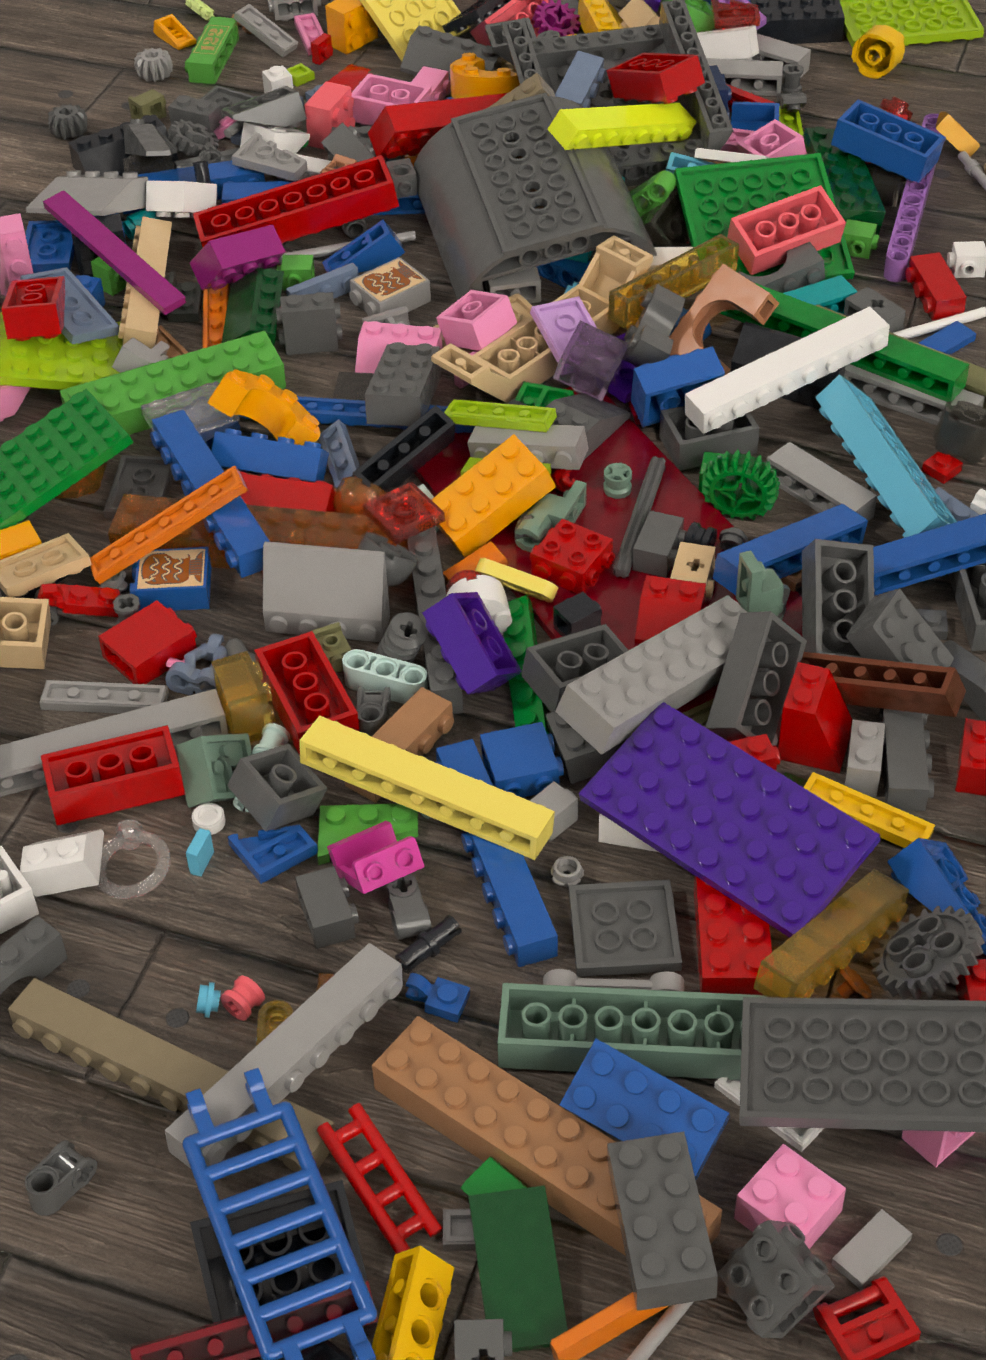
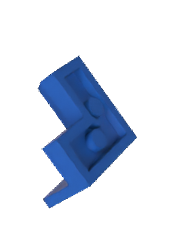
(753, 114)

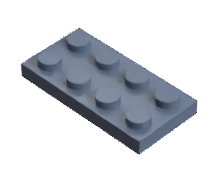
(82, 314)

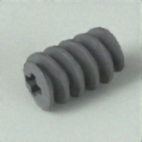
(403, 637)

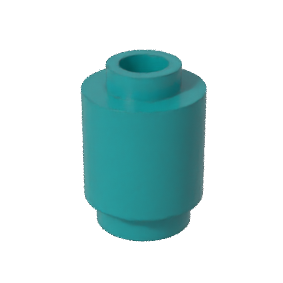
(135, 219)

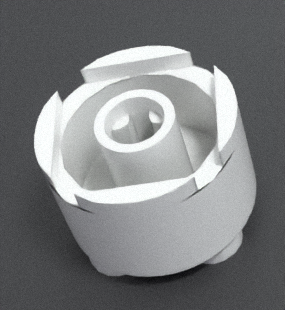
(492, 595)

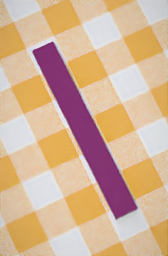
(114, 252)

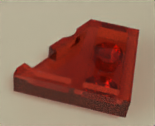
(734, 14)

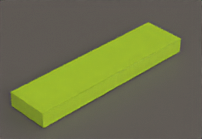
(501, 415)

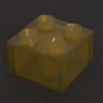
(243, 694)

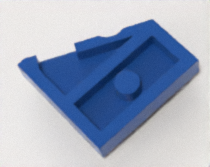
(273, 850)

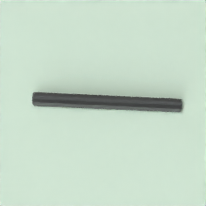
(639, 515)

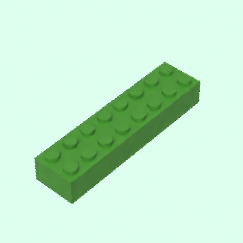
(127, 391)

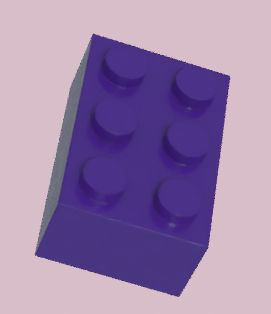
(471, 642)

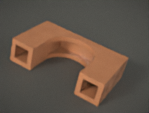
(724, 292)

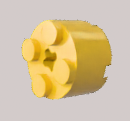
(878, 51)

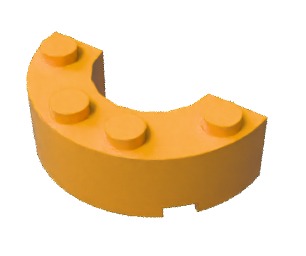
(471, 80)
(267, 404)

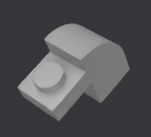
(136, 354)

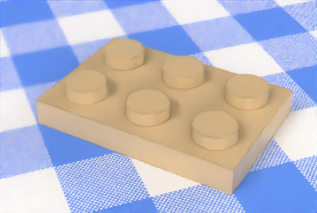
(42, 565)

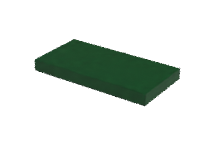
(518, 1265)

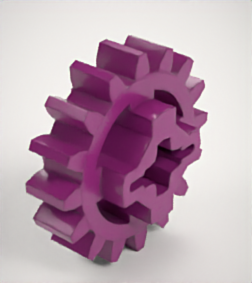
(556, 18)

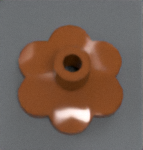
(852, 984)

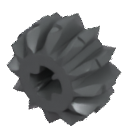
(67, 121)

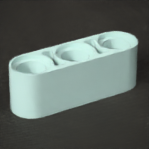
(379, 671)

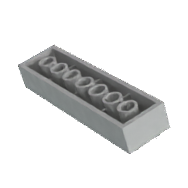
(666, 668)

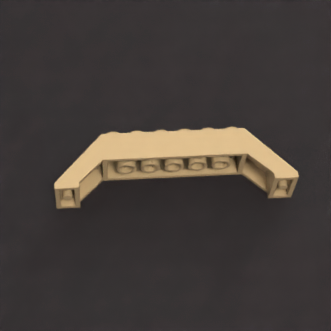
(523, 351)

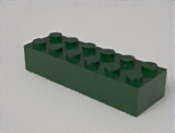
(848, 178)

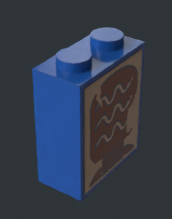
(174, 577)

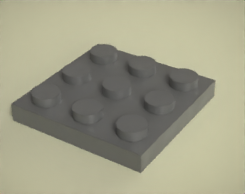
(624, 928)

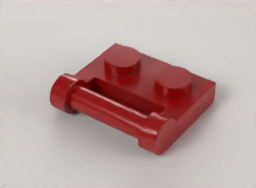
(872, 1333)

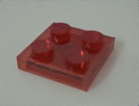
(403, 512)

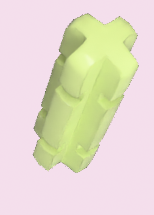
(200, 8)

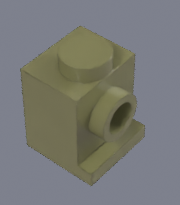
(147, 104)
(333, 644)

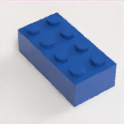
(888, 141)
(640, 1103)

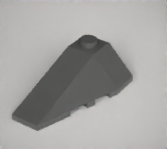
(146, 140)

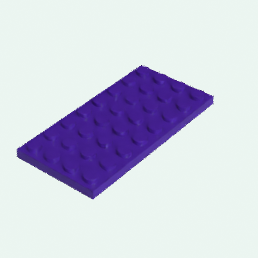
(730, 819)

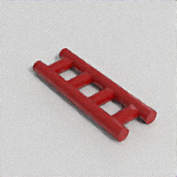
(402, 1183)

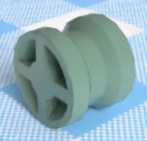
(617, 480)

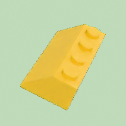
(598, 16)

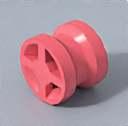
(242, 998)

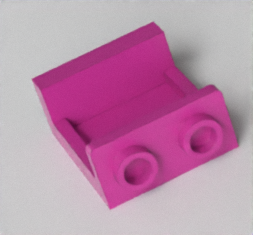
(375, 857)

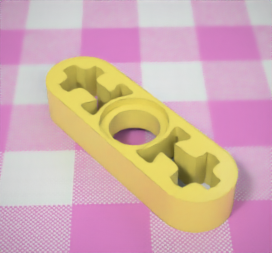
(518, 580)

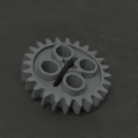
(927, 952)

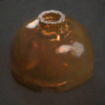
(352, 495)

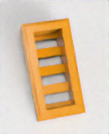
(170, 29)

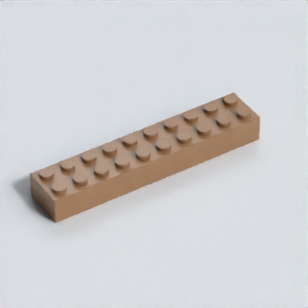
(509, 1121)

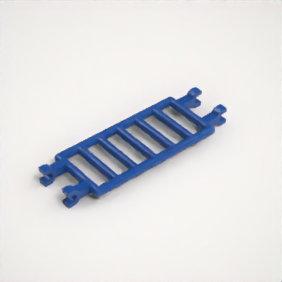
(230, 1244)

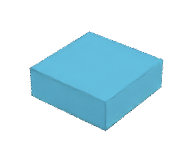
(199, 852)

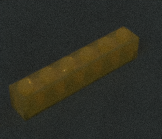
(681, 275)
(832, 938)

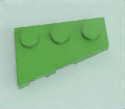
(342, 821)

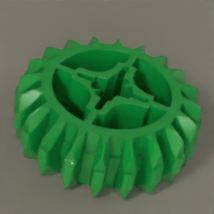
(758, 487)

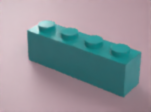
(827, 293)

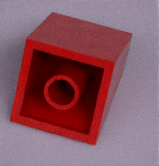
(814, 720)

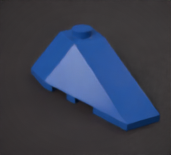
(936, 878)

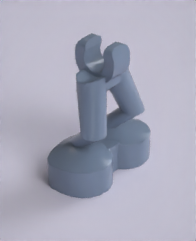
(184, 676)

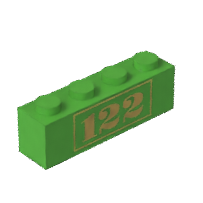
(212, 50)

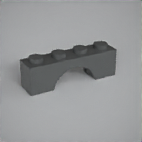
(802, 268)
(31, 952)

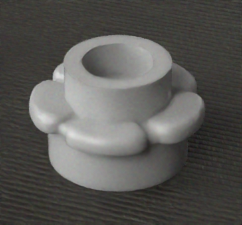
(567, 871)

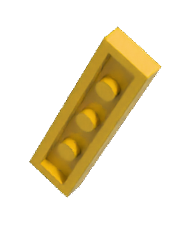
(882, 818)

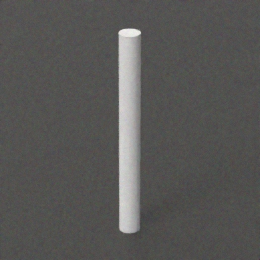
(942, 323)

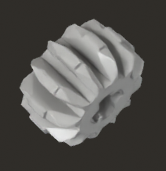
(153, 64)

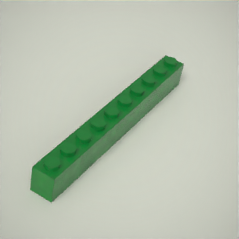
(899, 361)

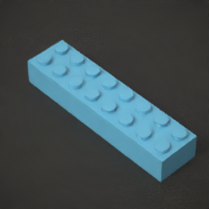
(883, 458)

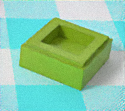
(301, 74)

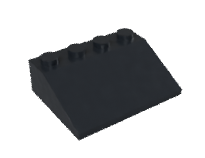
(217, 1279)

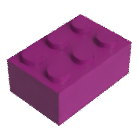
(236, 256)

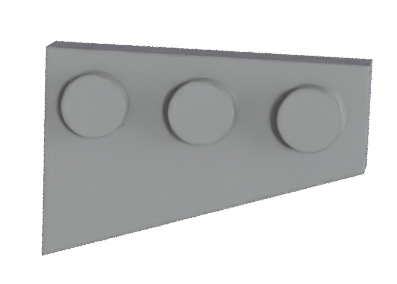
(268, 159)

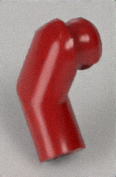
(562, 479)

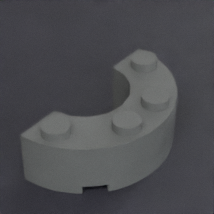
(650, 336)

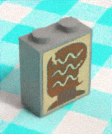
(390, 287)

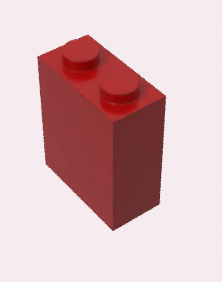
(146, 642)

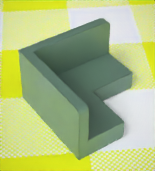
(208, 766)

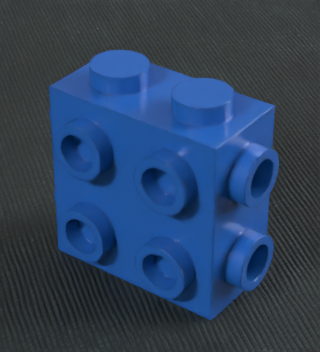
(521, 759)

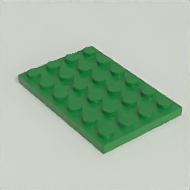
(56, 455)

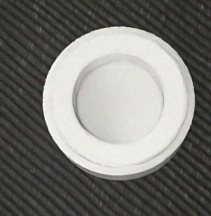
(209, 817)

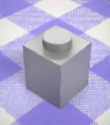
(563, 803)

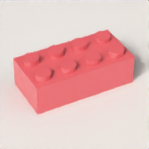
(784, 225)

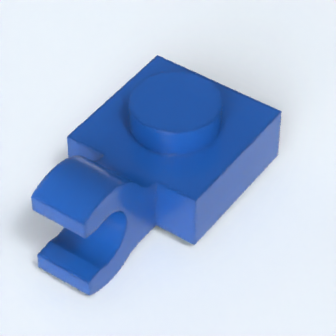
(442, 999)

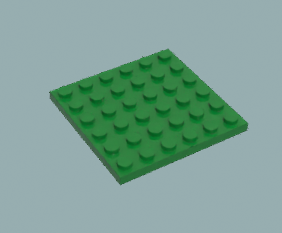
(726, 190)

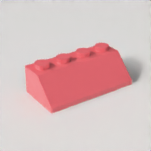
(511, 11)

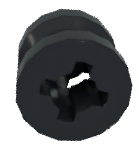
(700, 535)

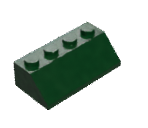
(253, 305)

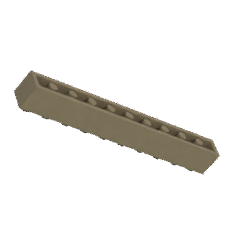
(138, 1059)

